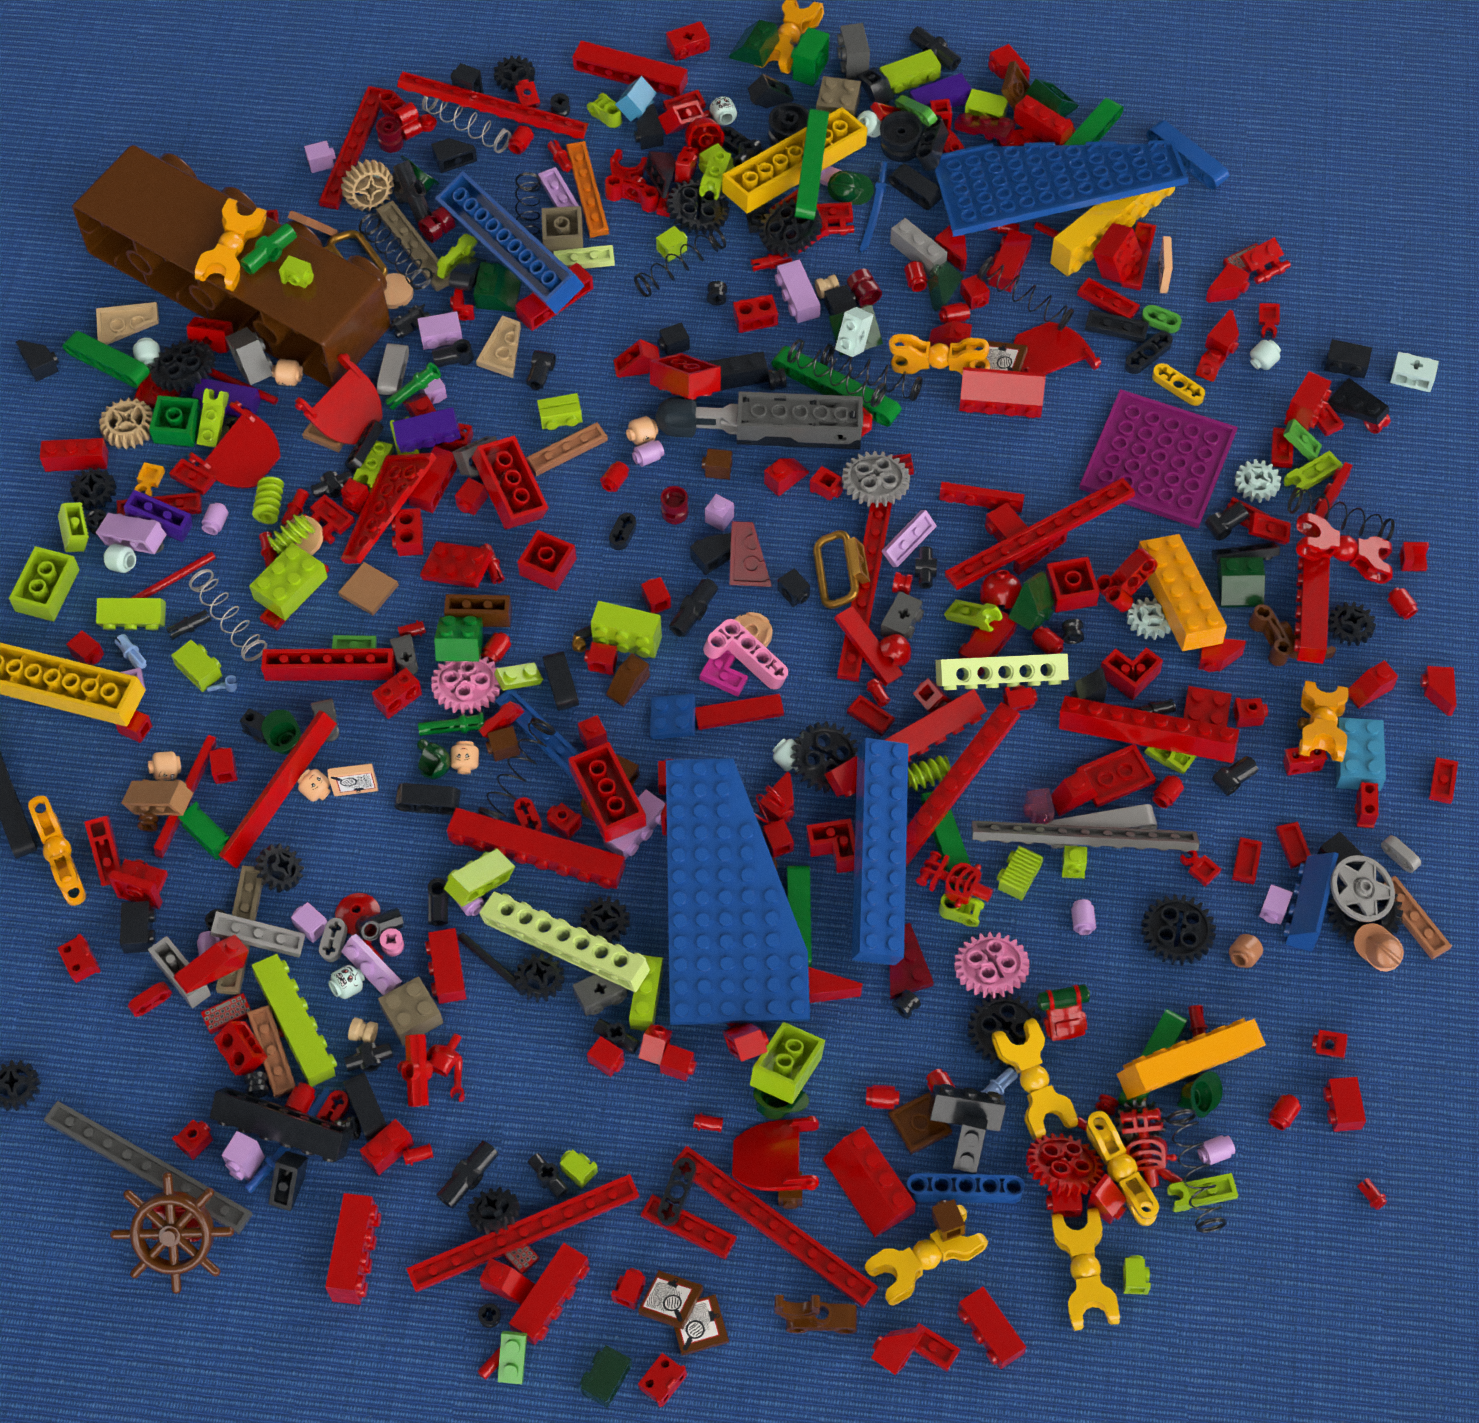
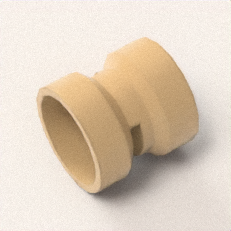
(823, 285)
(361, 1031)

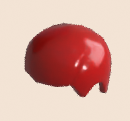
(897, 648)

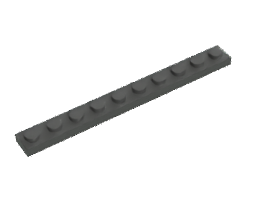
(1084, 835)
(142, 1163)

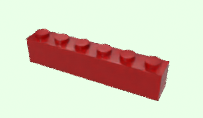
(628, 67)
(1312, 609)
(328, 664)

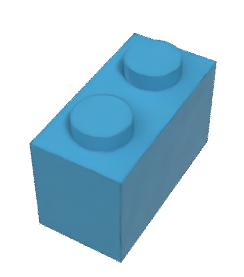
(636, 99)

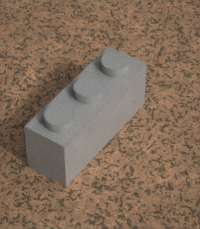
(917, 245)
(172, 961)

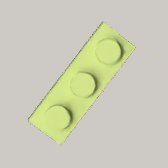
(587, 257)

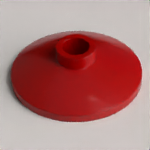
(345, 908)

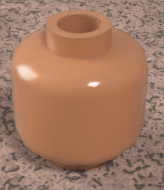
(1245, 951)

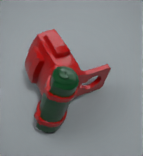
(1064, 1011)

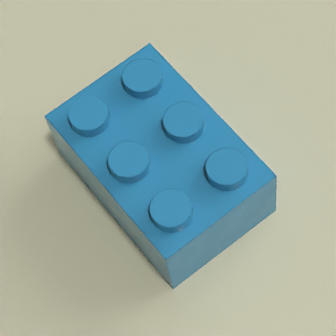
(1364, 753)

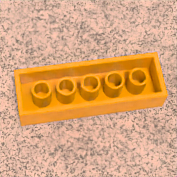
(1183, 594)
(1190, 1057)

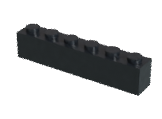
(280, 1124)

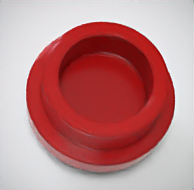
(428, 122)

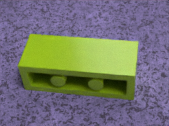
(912, 71)
(131, 613)
(479, 877)
(646, 997)

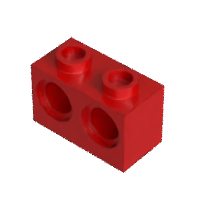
(755, 313)
(411, 531)
(397, 693)
(240, 1048)

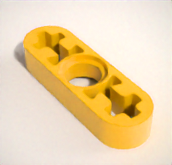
(1183, 393)

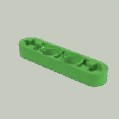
(923, 112)

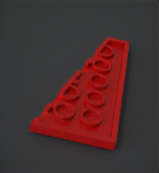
(389, 492)

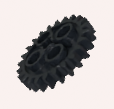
(683, 208)
(787, 233)
(182, 365)
(834, 740)
(1157, 925)
(1349, 929)
(983, 1017)

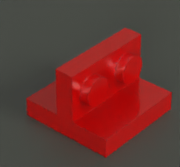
(139, 883)

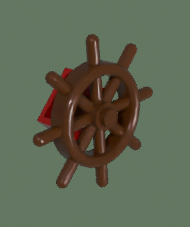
(175, 1222)

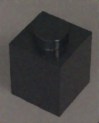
(673, 339)

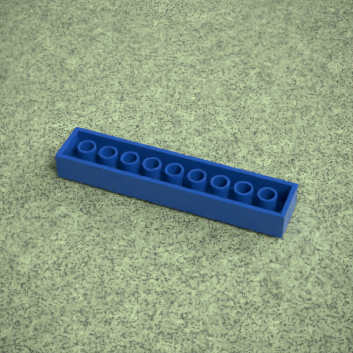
(510, 242)
(880, 852)

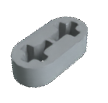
(1401, 854)
(328, 938)

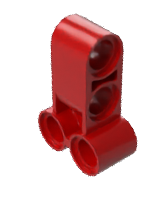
(406, 113)
(1127, 579)

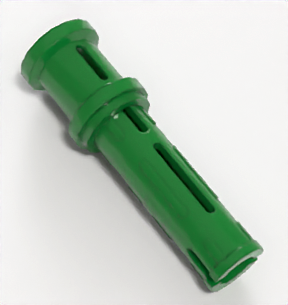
(419, 381)
(463, 724)

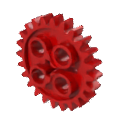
(1064, 1164)

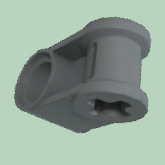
(405, 653)
(328, 707)

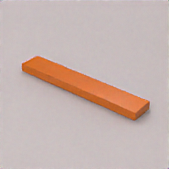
(587, 189)

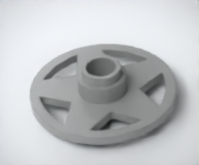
(1362, 888)

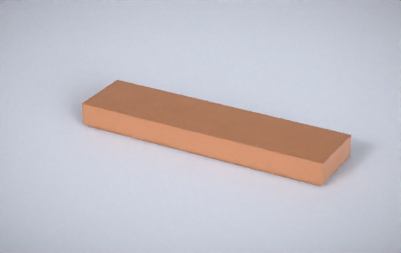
(312, 223)
(566, 449)
(1419, 923)
(276, 1064)

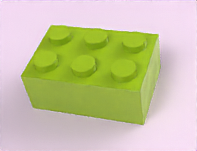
(288, 581)
(44, 583)
(627, 629)
(788, 1063)

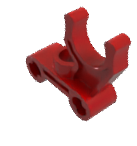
(629, 184)

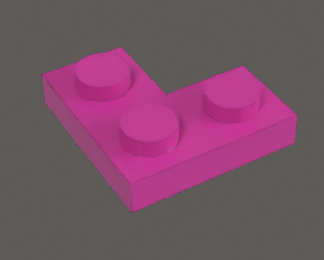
(719, 674)

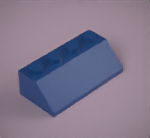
(1310, 901)

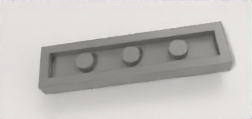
(258, 934)

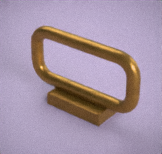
(363, 242)
(855, 562)

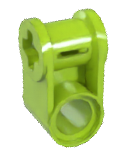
(605, 110)
(963, 913)

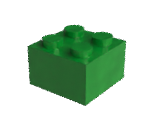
(810, 56)
(175, 421)
(458, 639)

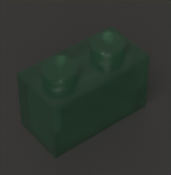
(605, 1376)

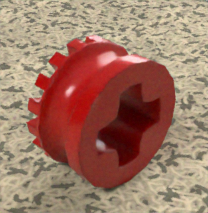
(1107, 1104)

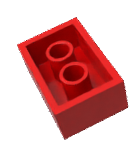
(685, 376)

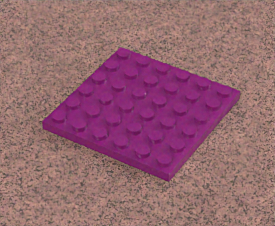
(1162, 454)

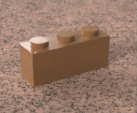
(157, 797)

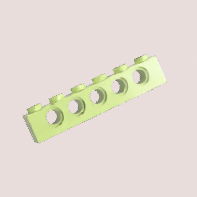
(1056, 664)

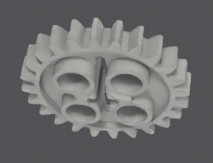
(875, 479)

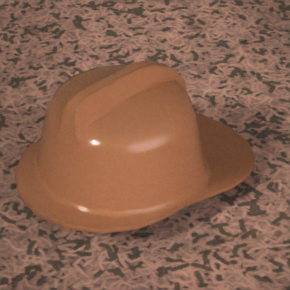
(1378, 947)

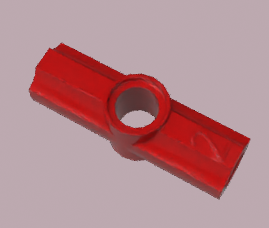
(416, 1070)

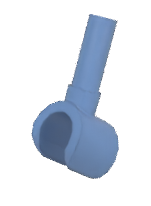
(225, 685)

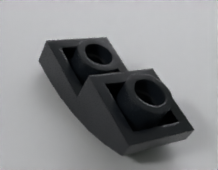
(754, 217)

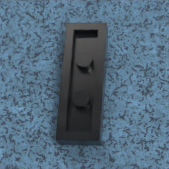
(1116, 326)
(1264, 550)

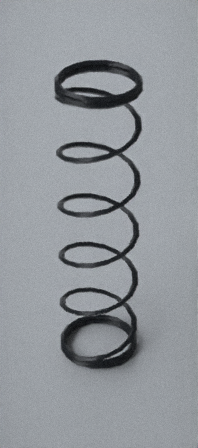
(529, 189)
(713, 242)
(427, 282)
(1066, 315)
(915, 388)
(874, 396)
(1383, 525)
(533, 721)
(1180, 1123)

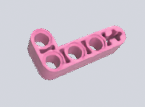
(772, 677)

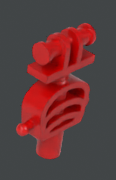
(971, 886)
(1148, 1163)

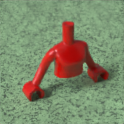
(443, 1060)

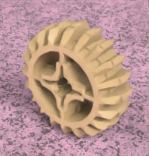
(373, 189)
(127, 430)

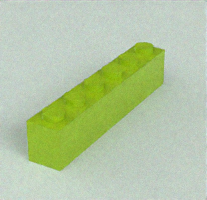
(294, 1021)

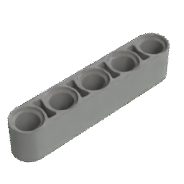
(1130, 817)

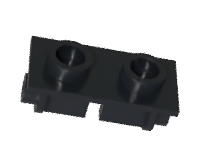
(402, 324)

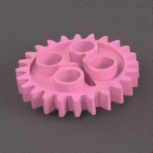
(465, 678)
(987, 959)

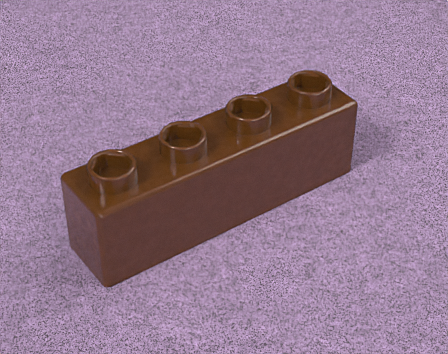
(158, 220)

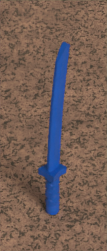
(880, 189)
(270, 1162)

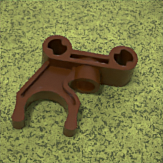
(1278, 635)
(802, 1318)

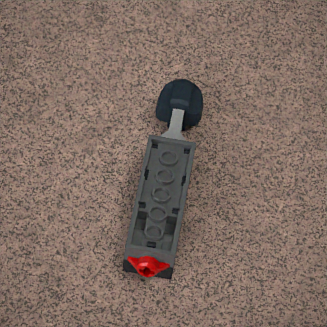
(774, 419)

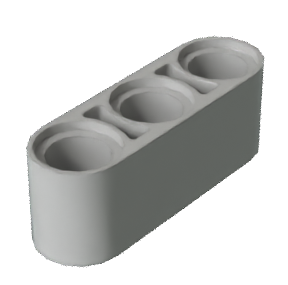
(392, 369)

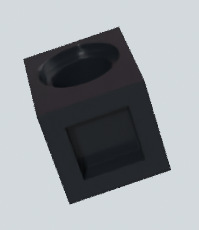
(794, 588)

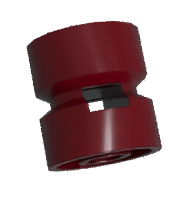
(389, 134)
(435, 225)
(864, 287)
(674, 505)

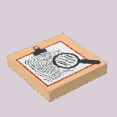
(1165, 264)
(352, 779)

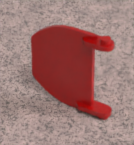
(1054, 349)
(346, 406)
(243, 453)
(769, 1156)

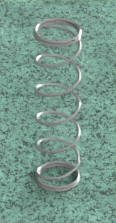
(497, 140)
(247, 647)

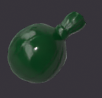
(434, 760)

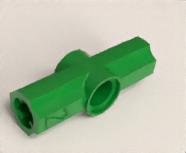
(268, 248)

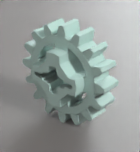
(1255, 481)
(1148, 619)

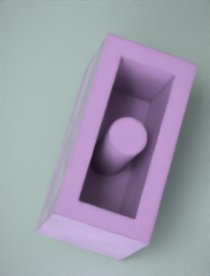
(439, 330)
(243, 1156)

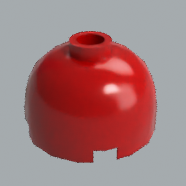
(703, 134)
(1000, 589)

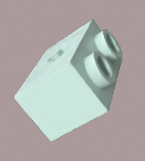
(854, 331)
(1414, 371)

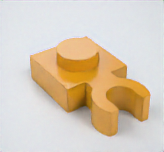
(149, 477)

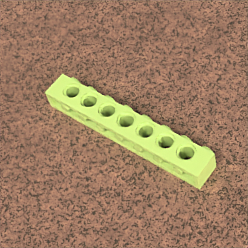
(627, 976)

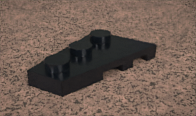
(1358, 403)

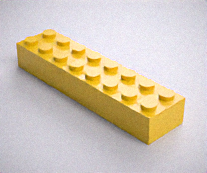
(780, 165)
(1078, 240)
(69, 685)

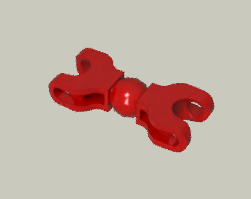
(1327, 542)

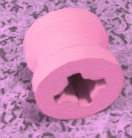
(389, 947)

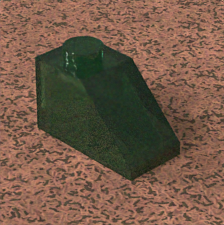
(942, 284)

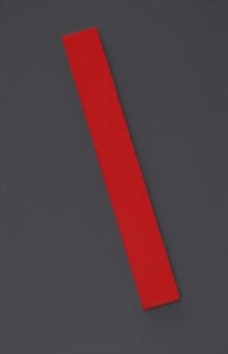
(352, 147)
(277, 789)

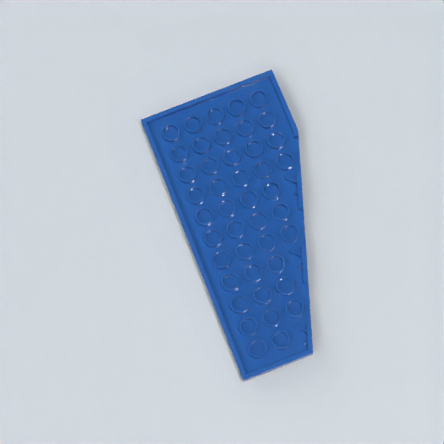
(1014, 184)
(728, 916)

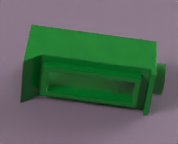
(204, 830)

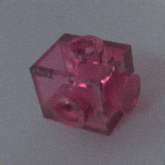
(1039, 806)

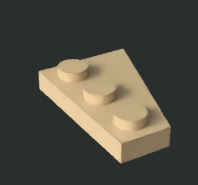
(122, 321)
(501, 348)

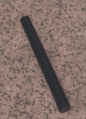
(488, 959)

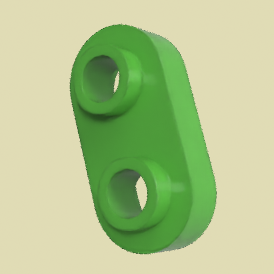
(1161, 318)

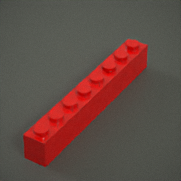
(1149, 729)
(918, 736)
(536, 848)

